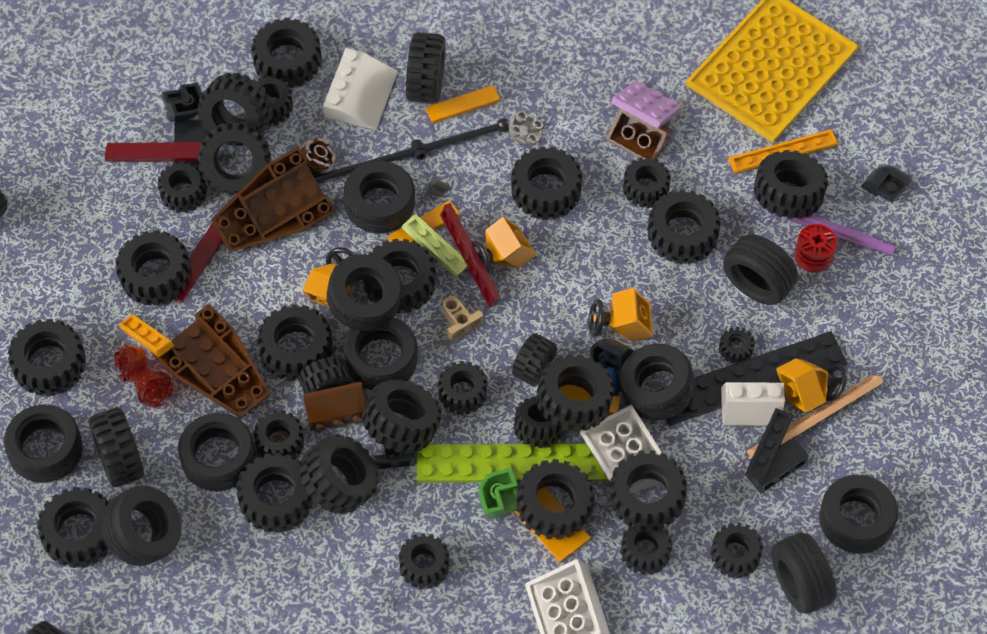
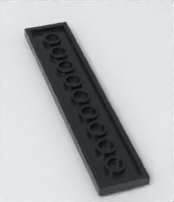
(818, 350)

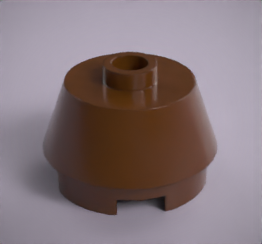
(319, 155)

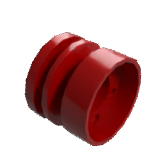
(815, 248)

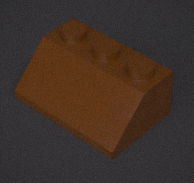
(638, 136)
(334, 407)

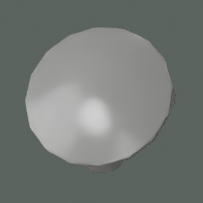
(523, 127)

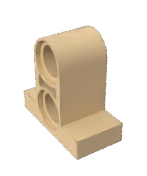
(460, 314)

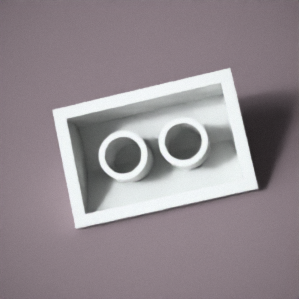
(750, 403)

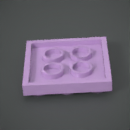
(646, 104)

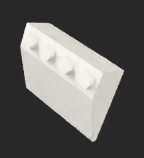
(359, 90)
(616, 439)
(567, 601)

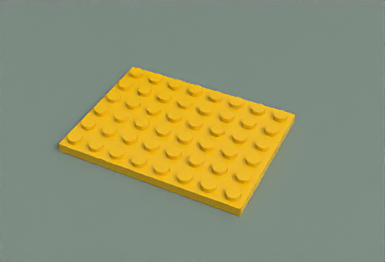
(771, 66)

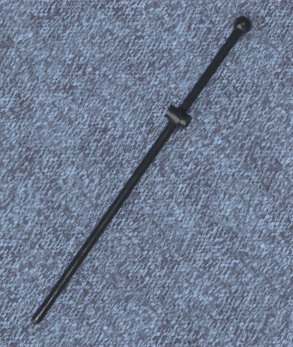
(419, 149)

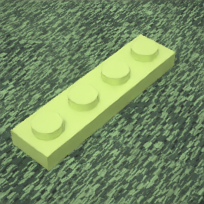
(435, 244)

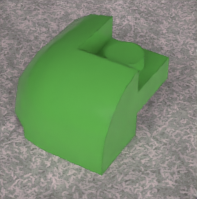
(498, 493)

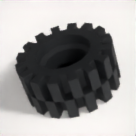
(732, 335)

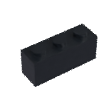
(787, 460)

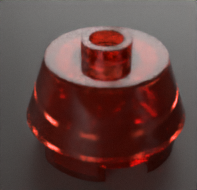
(130, 361)
(153, 387)

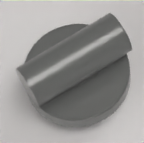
(438, 187)

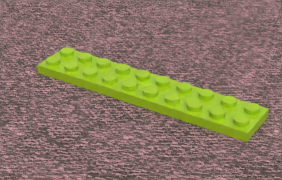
(474, 461)

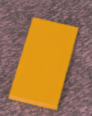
(564, 547)

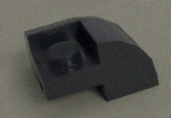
(182, 103)
(887, 182)
(610, 353)

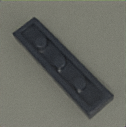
(769, 445)

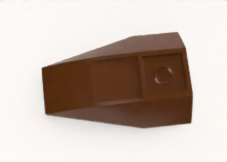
(273, 204)
(216, 363)

